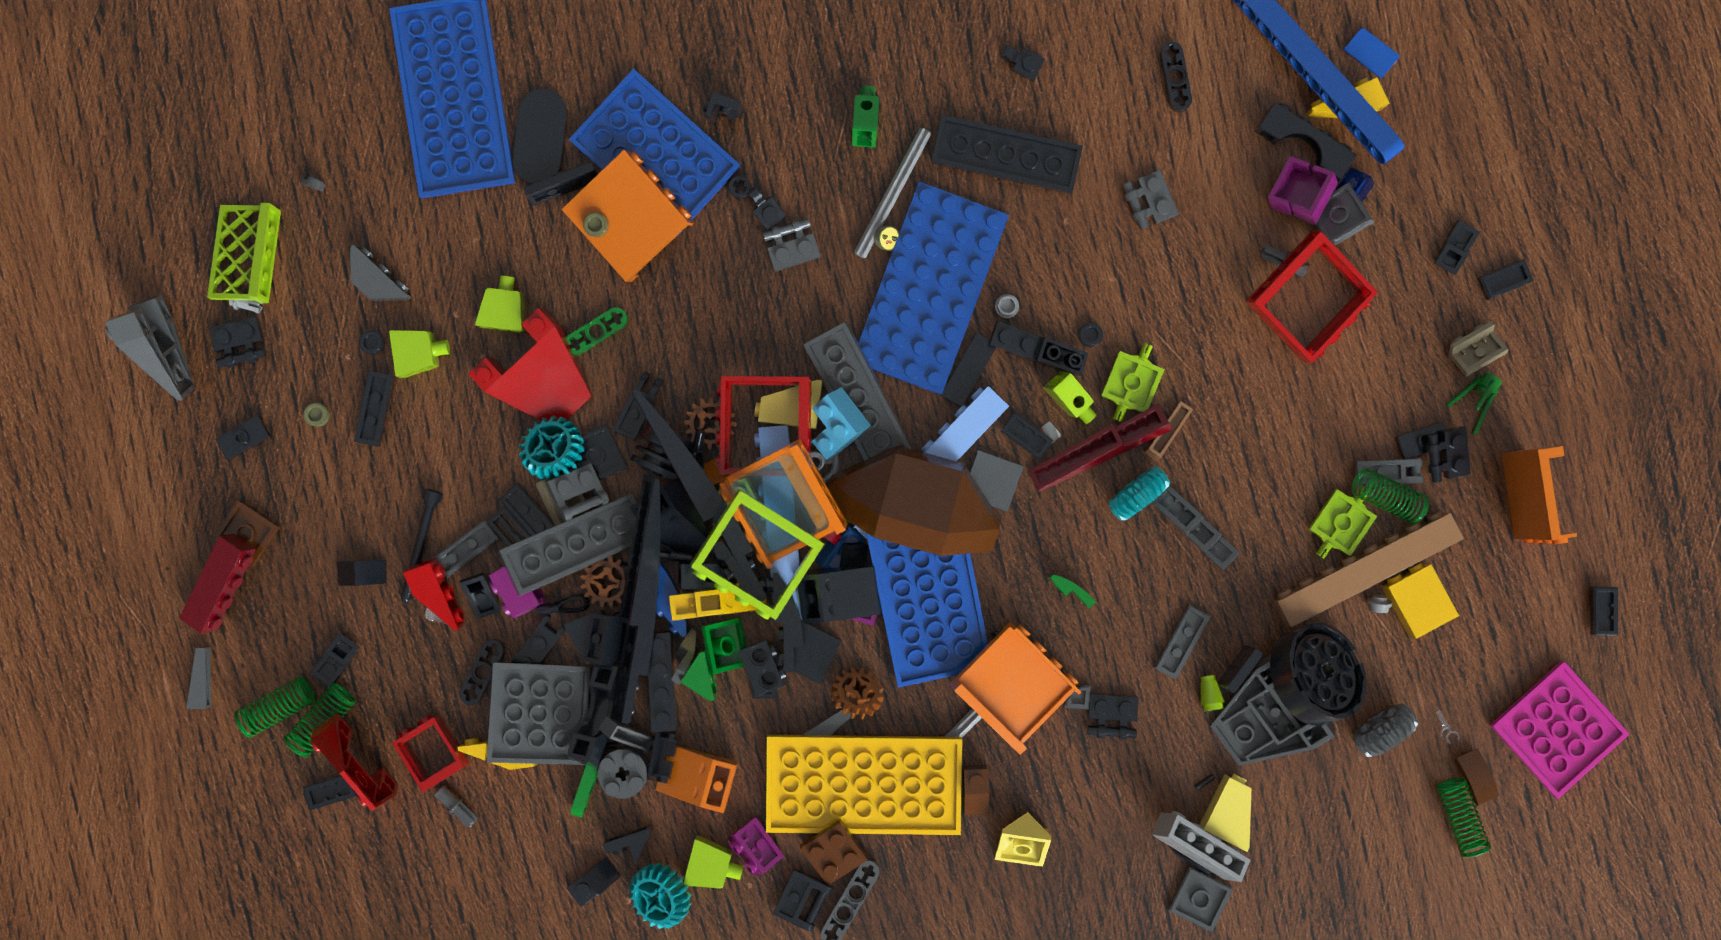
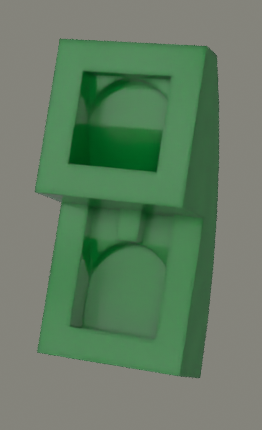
(1066, 586)

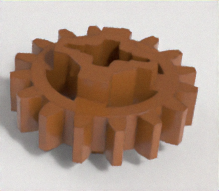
(703, 415)
(604, 592)
(859, 685)

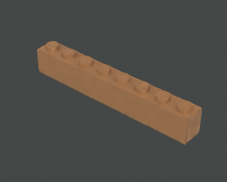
(1367, 569)

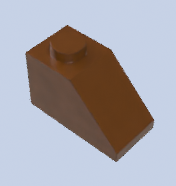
(976, 789)

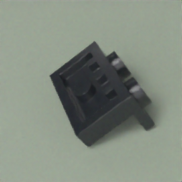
(727, 106)

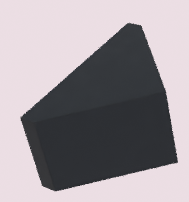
(362, 572)

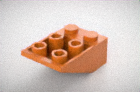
(700, 779)

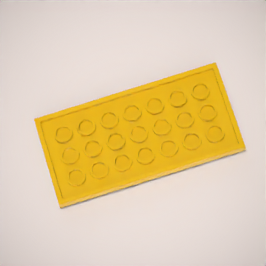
(865, 782)

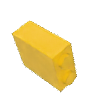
(1419, 600)

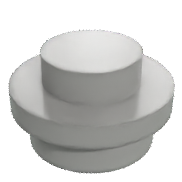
(1007, 306)
(1379, 603)

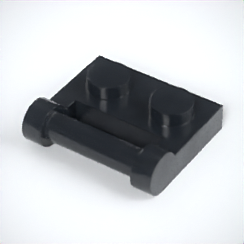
(795, 896)

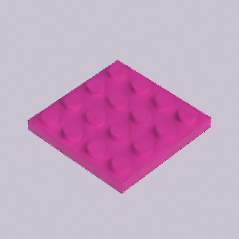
(1559, 729)

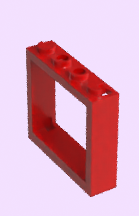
(1345, 318)
(724, 412)

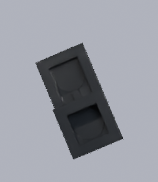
(1456, 247)
(335, 660)

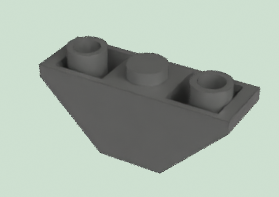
(374, 279)

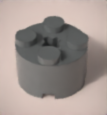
(615, 783)

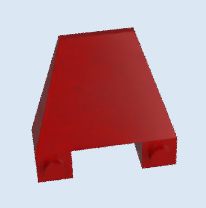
(543, 379)
(333, 741)

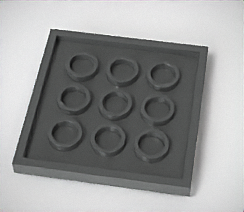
(535, 712)

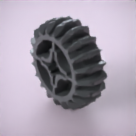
(1385, 730)

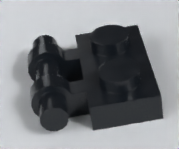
(236, 335)
(1455, 454)
(1113, 707)

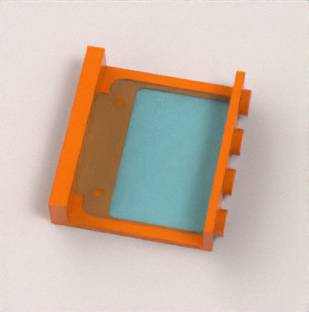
(792, 488)

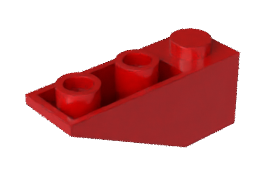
(431, 589)

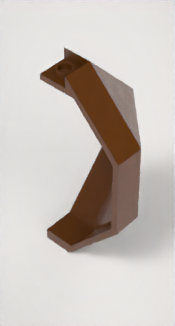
(917, 502)

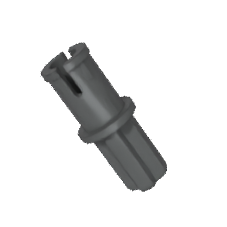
(1277, 257)
(456, 806)

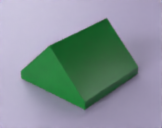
(723, 645)
(699, 678)

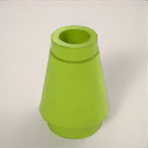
(1210, 694)

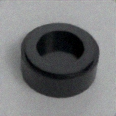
(1090, 335)
(372, 342)

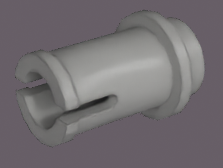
(248, 305)

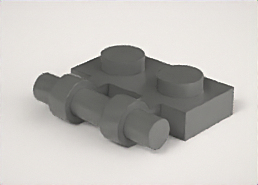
(1156, 196)
(794, 251)

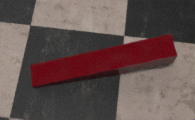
(1101, 447)

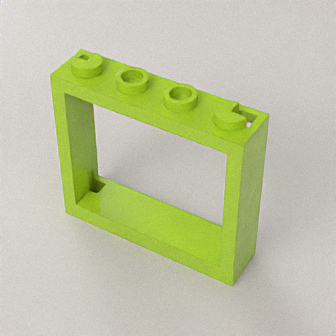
(741, 595)

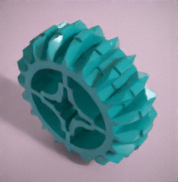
(565, 443)
(1139, 493)
(660, 895)

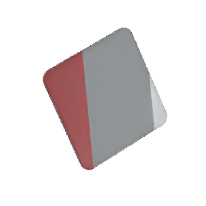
(1050, 431)

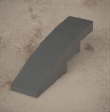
(1196, 528)

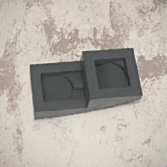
(685, 656)

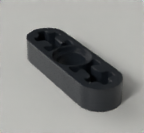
(1166, 61)
(468, 685)

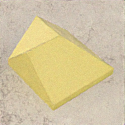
(1024, 842)

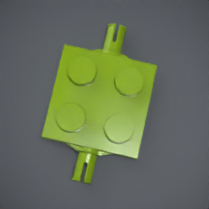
(1132, 382)
(1341, 523)

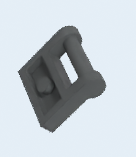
(573, 485)

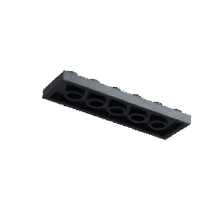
(1007, 154)

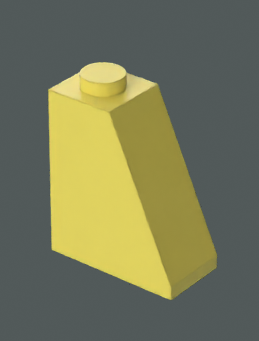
(783, 406)
(1230, 812)

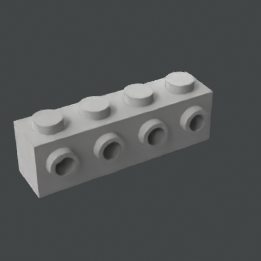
(1201, 846)

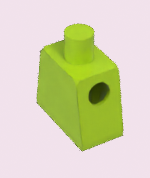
(502, 308)
(415, 351)
(1064, 390)
(710, 865)

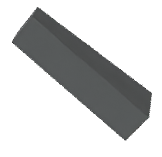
(200, 684)
(829, 725)
(626, 734)

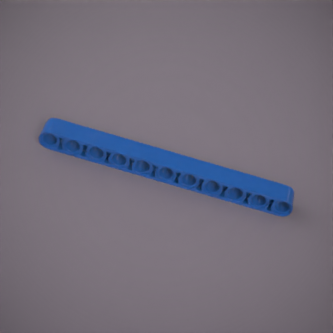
(1323, 78)

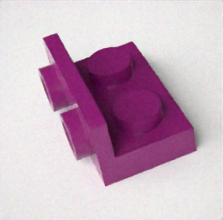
(755, 847)

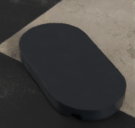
(540, 135)

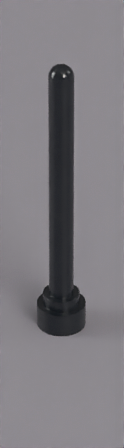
(431, 500)

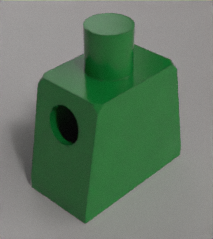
(865, 118)

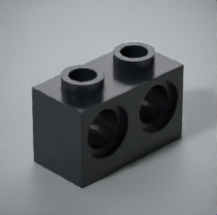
(756, 669)

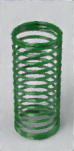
(1372, 481)
(339, 696)
(246, 716)
(1443, 789)

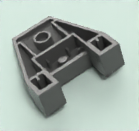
(152, 342)
(1259, 726)

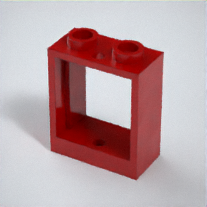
(413, 764)

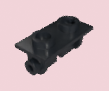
(658, 767)

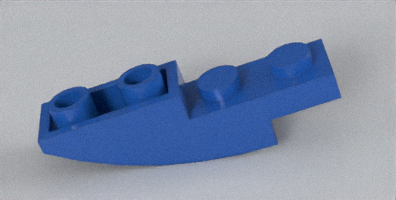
(666, 588)

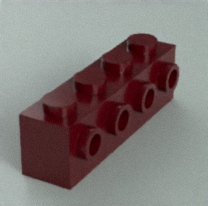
(217, 583)

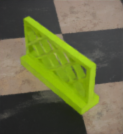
(264, 251)

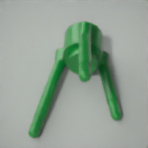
(1487, 388)

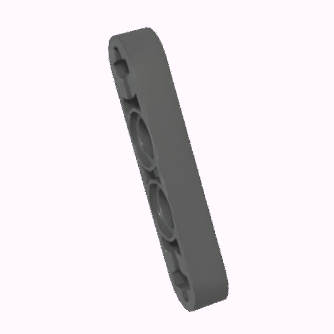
(852, 903)

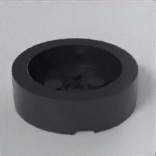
(1302, 682)

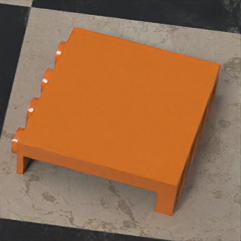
(638, 212)
(1533, 495)
(1014, 685)

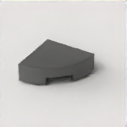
(312, 182)
(1079, 701)

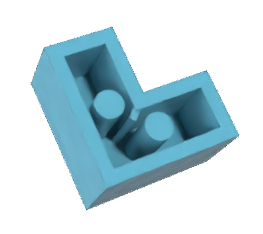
(842, 422)

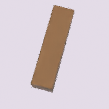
(1160, 444)

